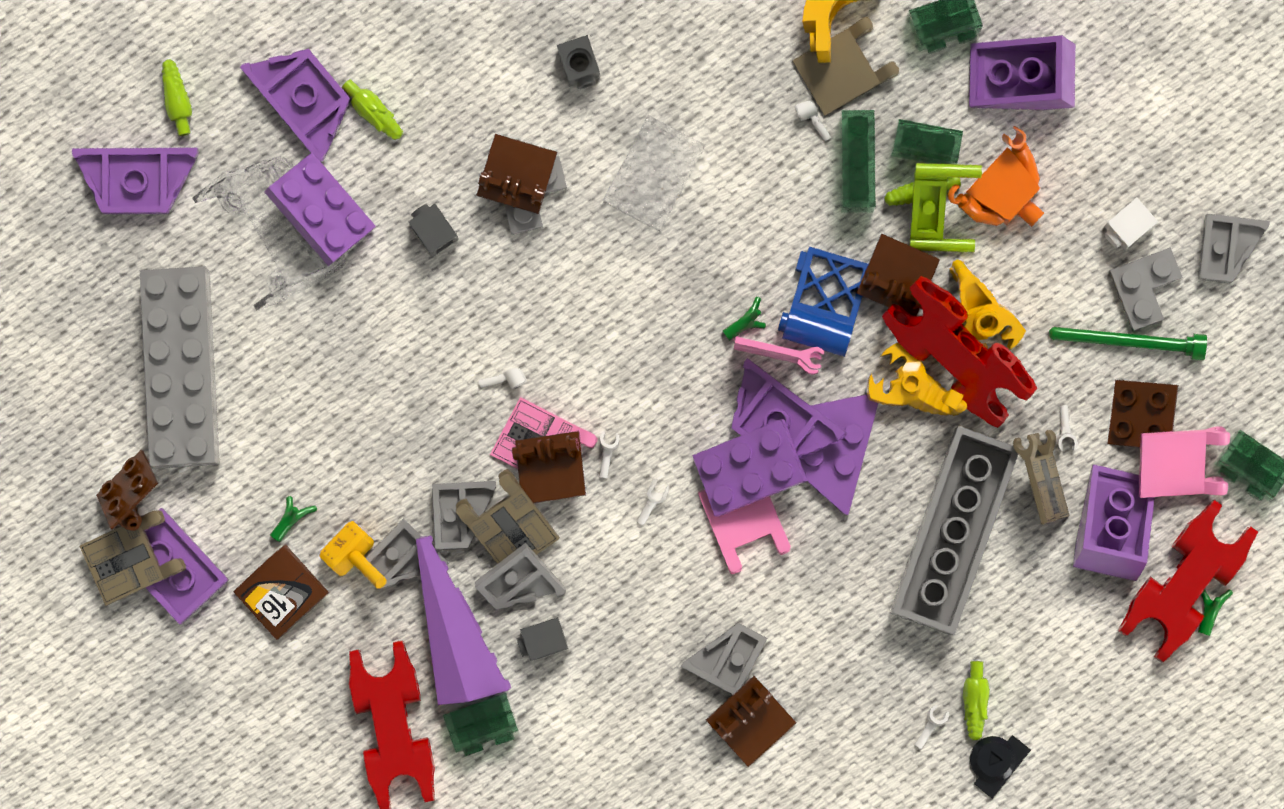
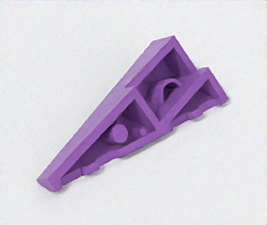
(459, 655)

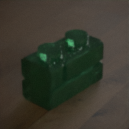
(944, 22)
(926, 143)
(1252, 465)
(481, 723)

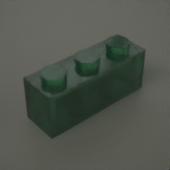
(857, 161)

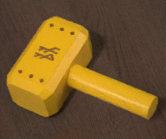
(348, 550)

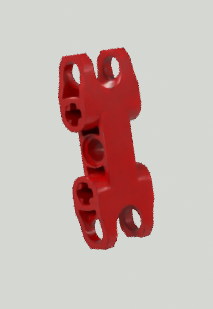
(944, 337)
(1202, 560)
(396, 749)

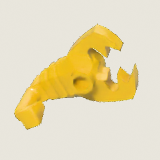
(984, 313)
(915, 388)

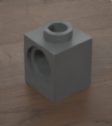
(578, 48)
(432, 229)
(542, 639)

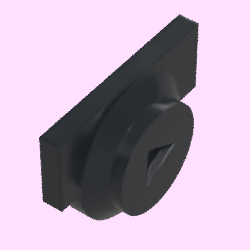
(995, 761)

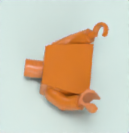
(1004, 187)

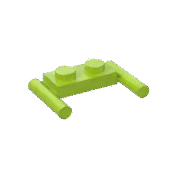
(930, 206)

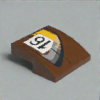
(281, 592)

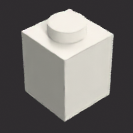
(1129, 225)

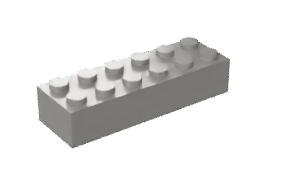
(179, 367)
(954, 531)

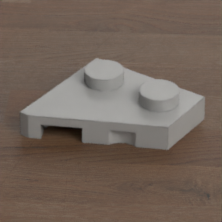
(1227, 245)
(448, 527)
(397, 554)
(518, 580)
(727, 658)

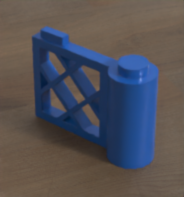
(818, 326)

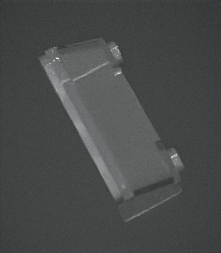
(296, 261)

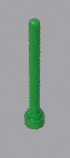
(1192, 346)

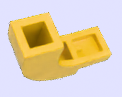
(817, 21)

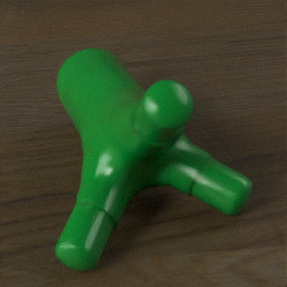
(746, 322)
(289, 518)
(1211, 610)

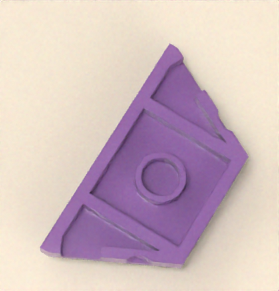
(302, 96)
(135, 177)
(767, 400)
(837, 467)

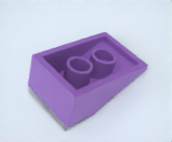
(1023, 74)
(1114, 525)

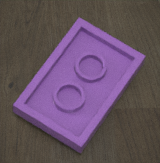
(320, 209)
(749, 468)
(189, 589)

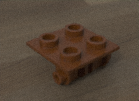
(516, 173)
(893, 271)
(1141, 409)
(550, 466)
(125, 491)
(751, 721)

